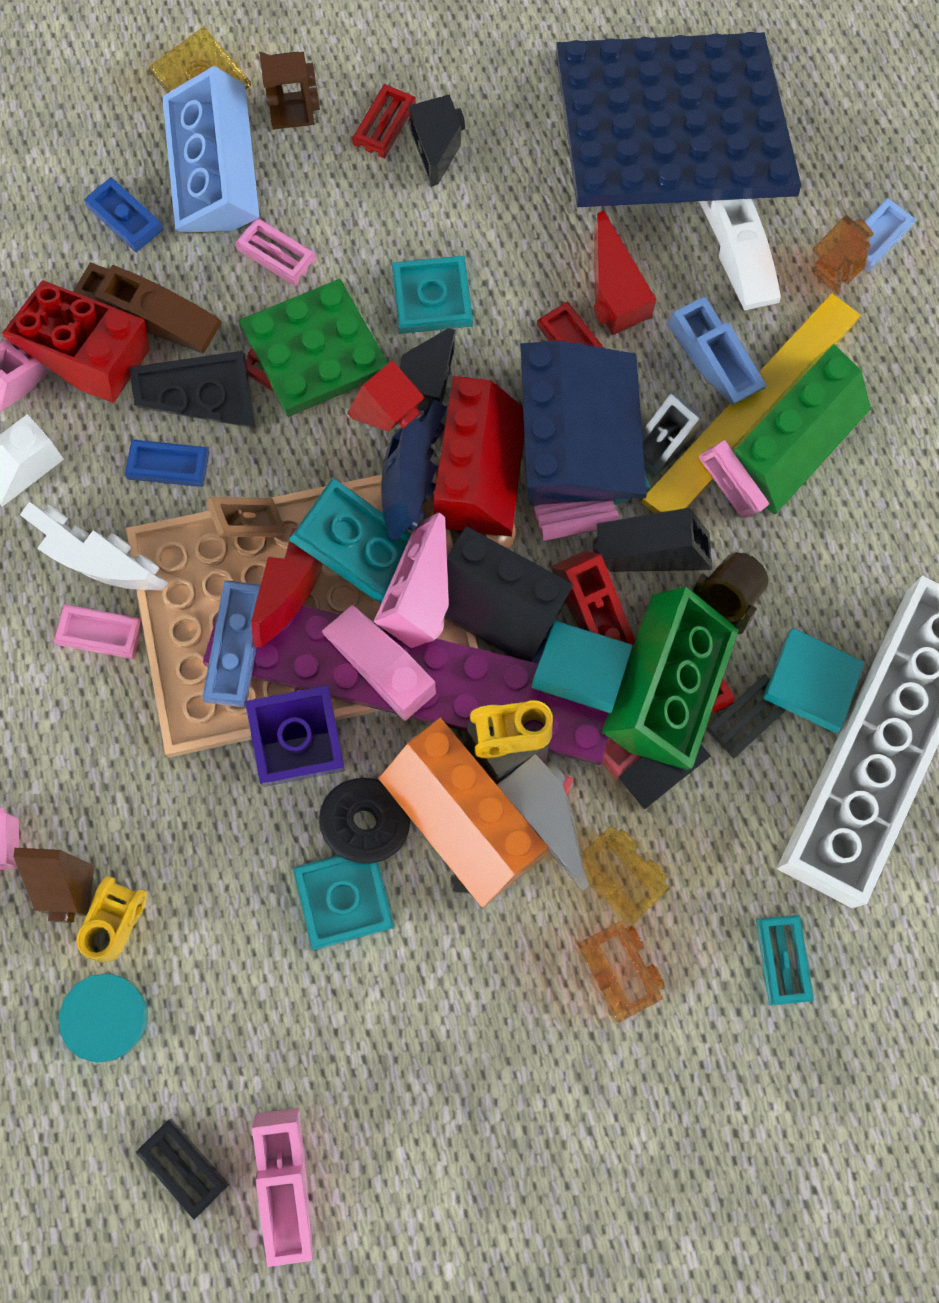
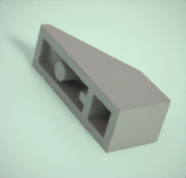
(542, 801)

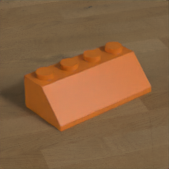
(462, 813)

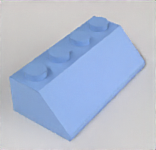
(210, 154)

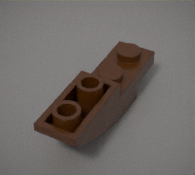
(163, 310)

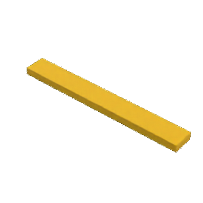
(688, 475)

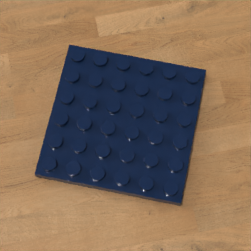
(674, 120)

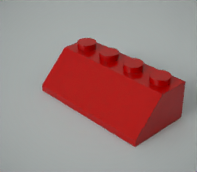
(480, 458)

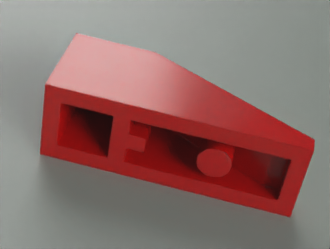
(620, 289)
(387, 400)
(593, 597)

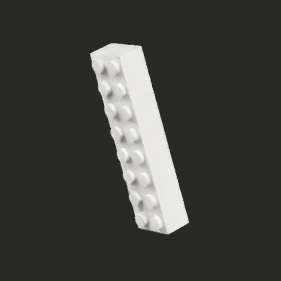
(874, 761)

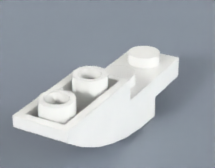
(744, 251)
(93, 553)

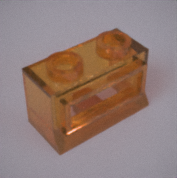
(842, 253)
(605, 979)

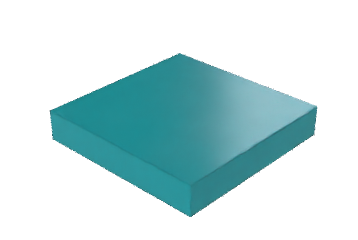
(432, 294)
(582, 666)
(814, 680)
(342, 901)

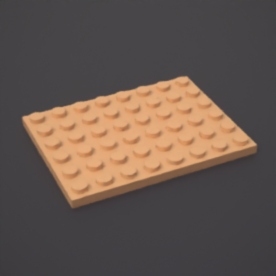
(183, 614)

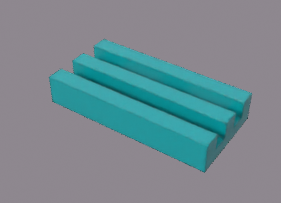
(768, 960)

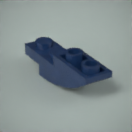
(409, 472)

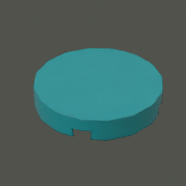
(103, 1018)

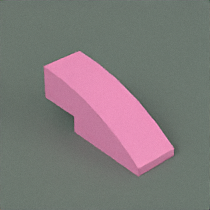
(282, 1187)

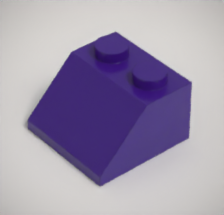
(294, 736)

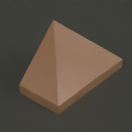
(245, 517)

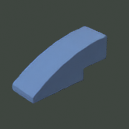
(716, 351)

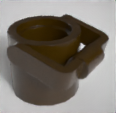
(734, 588)

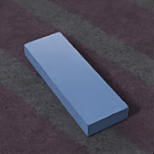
(232, 647)

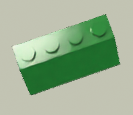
(803, 426)
(671, 679)

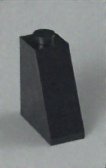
(655, 543)

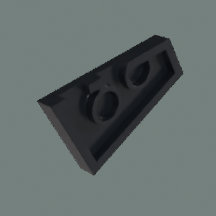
(197, 387)

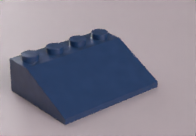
(581, 423)

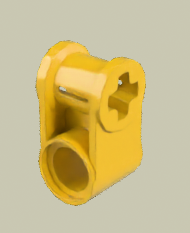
(509, 730)
(112, 917)

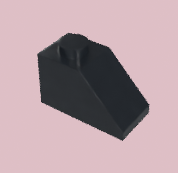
(437, 134)
(430, 366)

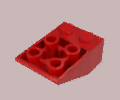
(80, 339)

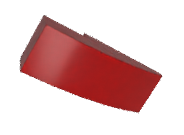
(283, 592)

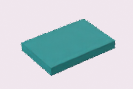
(351, 539)

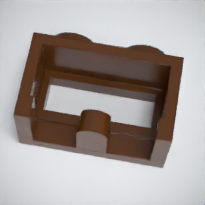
(291, 108)

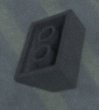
(502, 595)

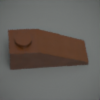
(56, 882)

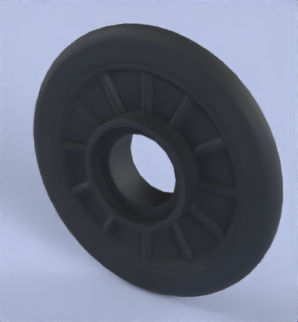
(360, 844)

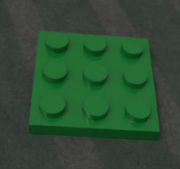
(313, 347)

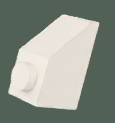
(24, 457)

